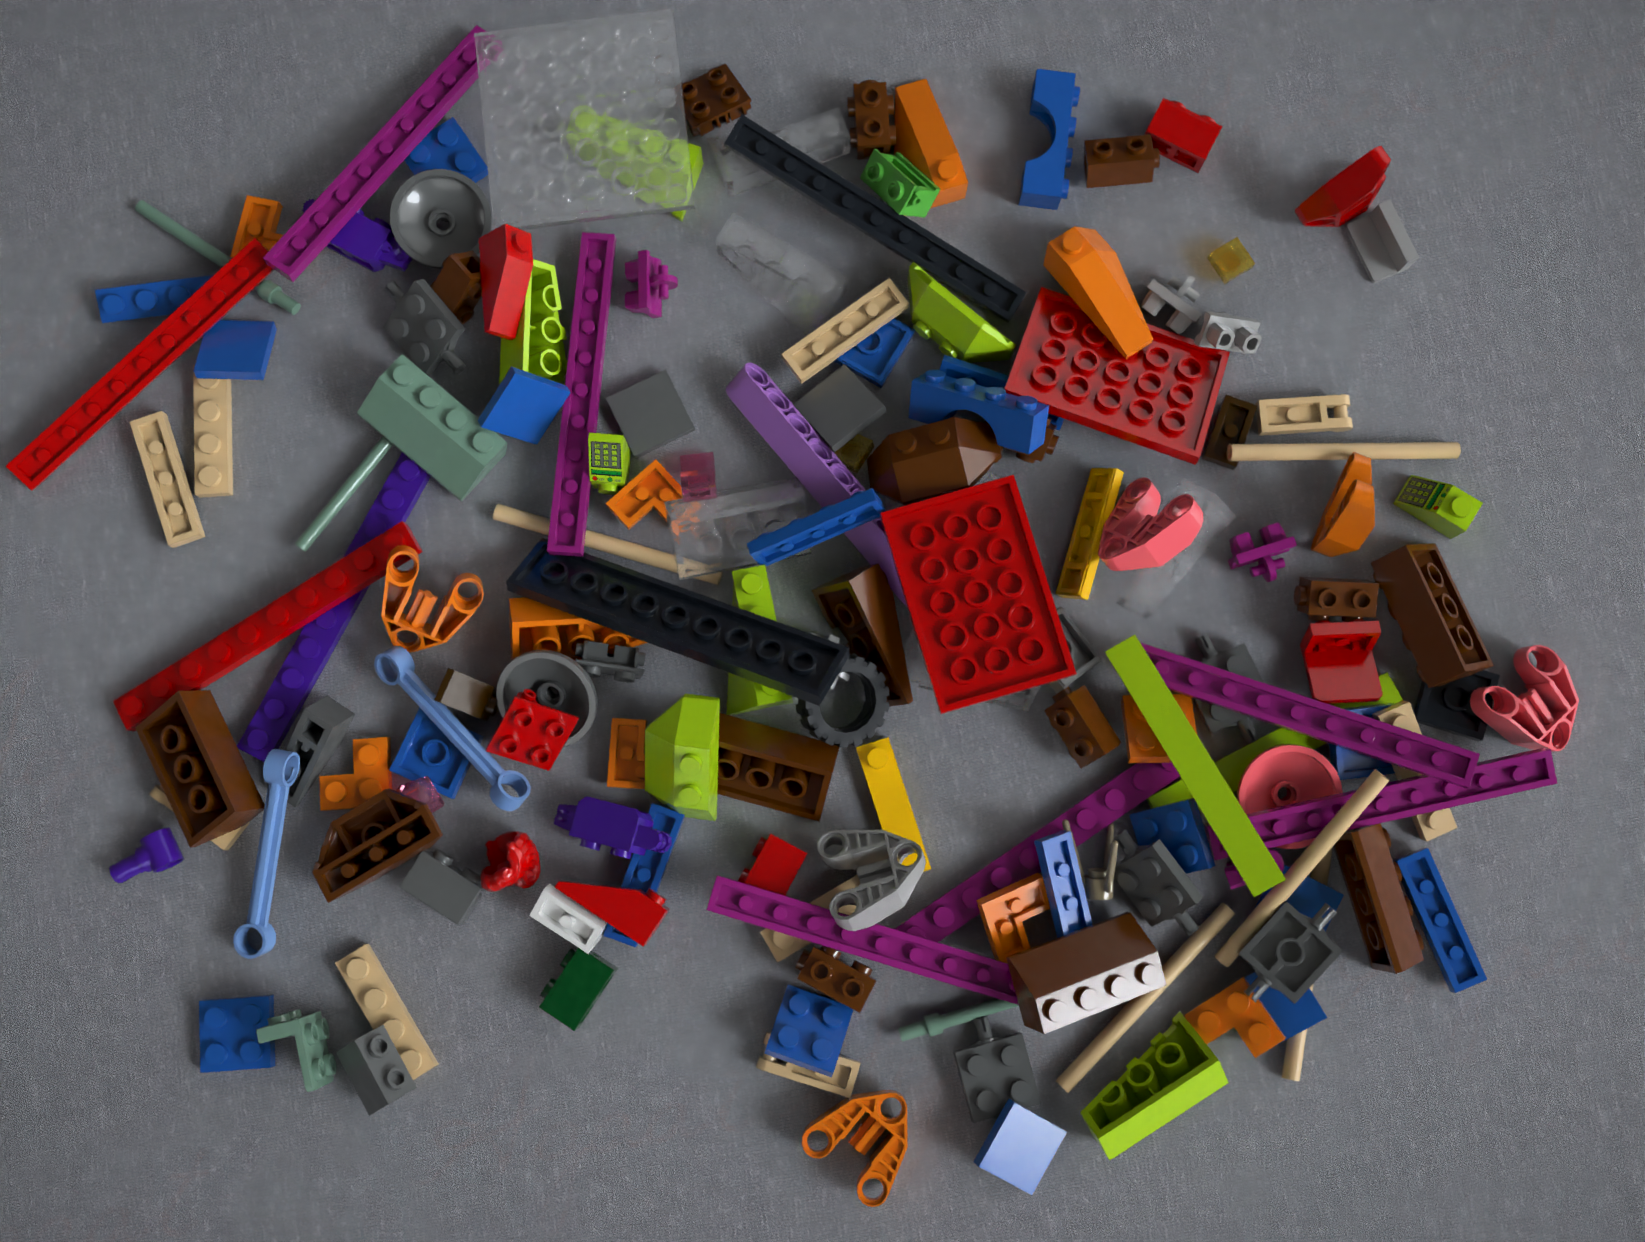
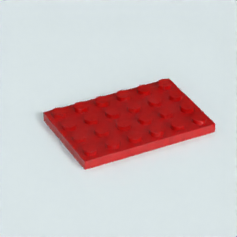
(1150, 399)
(977, 594)

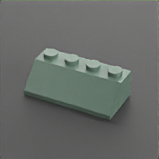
(431, 428)

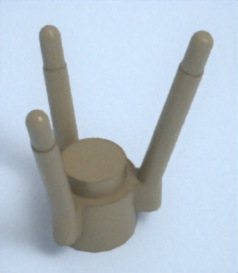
(1099, 881)

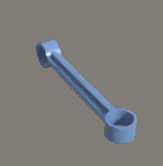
(404, 675)
(280, 773)

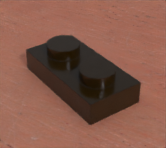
(1230, 427)

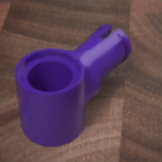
(157, 853)

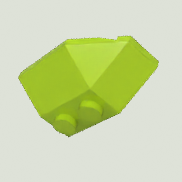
(952, 323)
(684, 756)

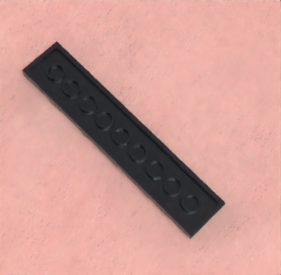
(682, 622)

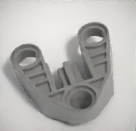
(883, 880)

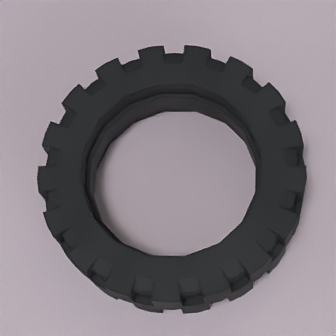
(868, 719)

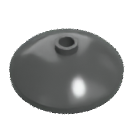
(434, 198)
(547, 669)

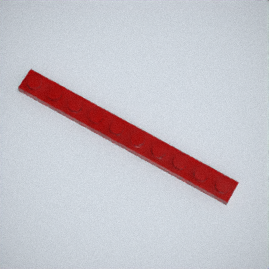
(141, 366)
(267, 625)

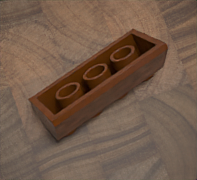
(1430, 614)
(199, 766)
(774, 767)
(1378, 899)
(1084, 973)

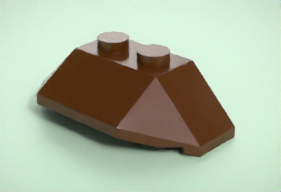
(932, 460)
(373, 842)

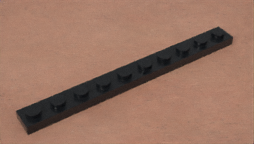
(874, 218)

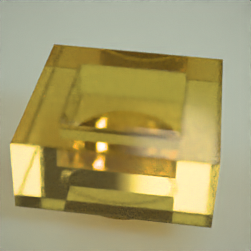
(1231, 260)
(855, 452)

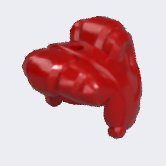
(512, 861)

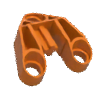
(1349, 511)
(449, 618)
(886, 1158)

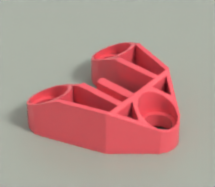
(1142, 539)
(1540, 712)

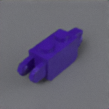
(368, 243)
(612, 825)

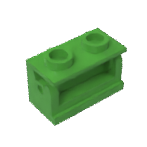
(900, 184)

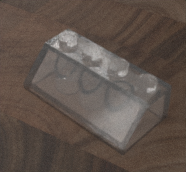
(715, 532)

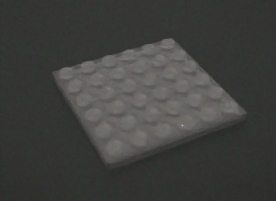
(584, 120)

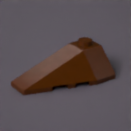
(867, 616)

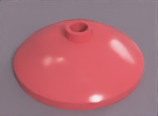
(1291, 766)

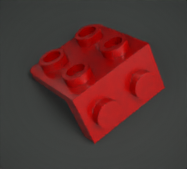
(1342, 661)

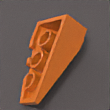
(927, 141)
(1098, 284)
(547, 628)

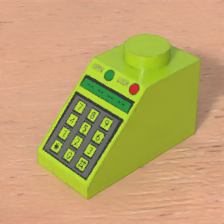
(608, 462)
(1438, 505)

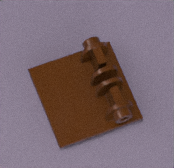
(712, 97)

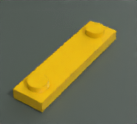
(1083, 549)
(890, 794)

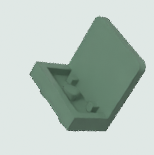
(310, 1036)

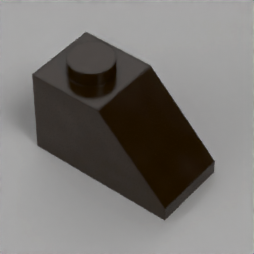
(467, 695)

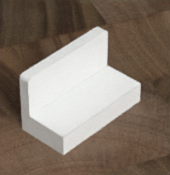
(568, 919)

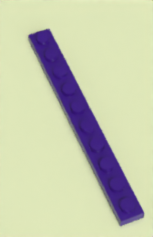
(322, 634)

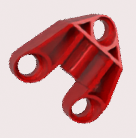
(1347, 193)

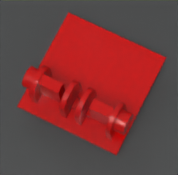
(531, 732)

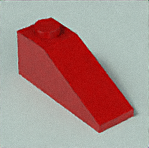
(505, 277)
(626, 909)

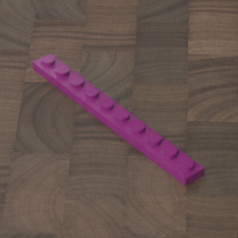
(376, 161)
(584, 381)
(1315, 718)
(1400, 799)
(1022, 861)
(873, 943)

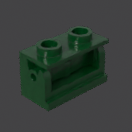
(577, 987)

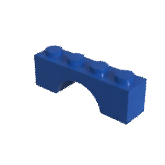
(1052, 104)
(1016, 420)

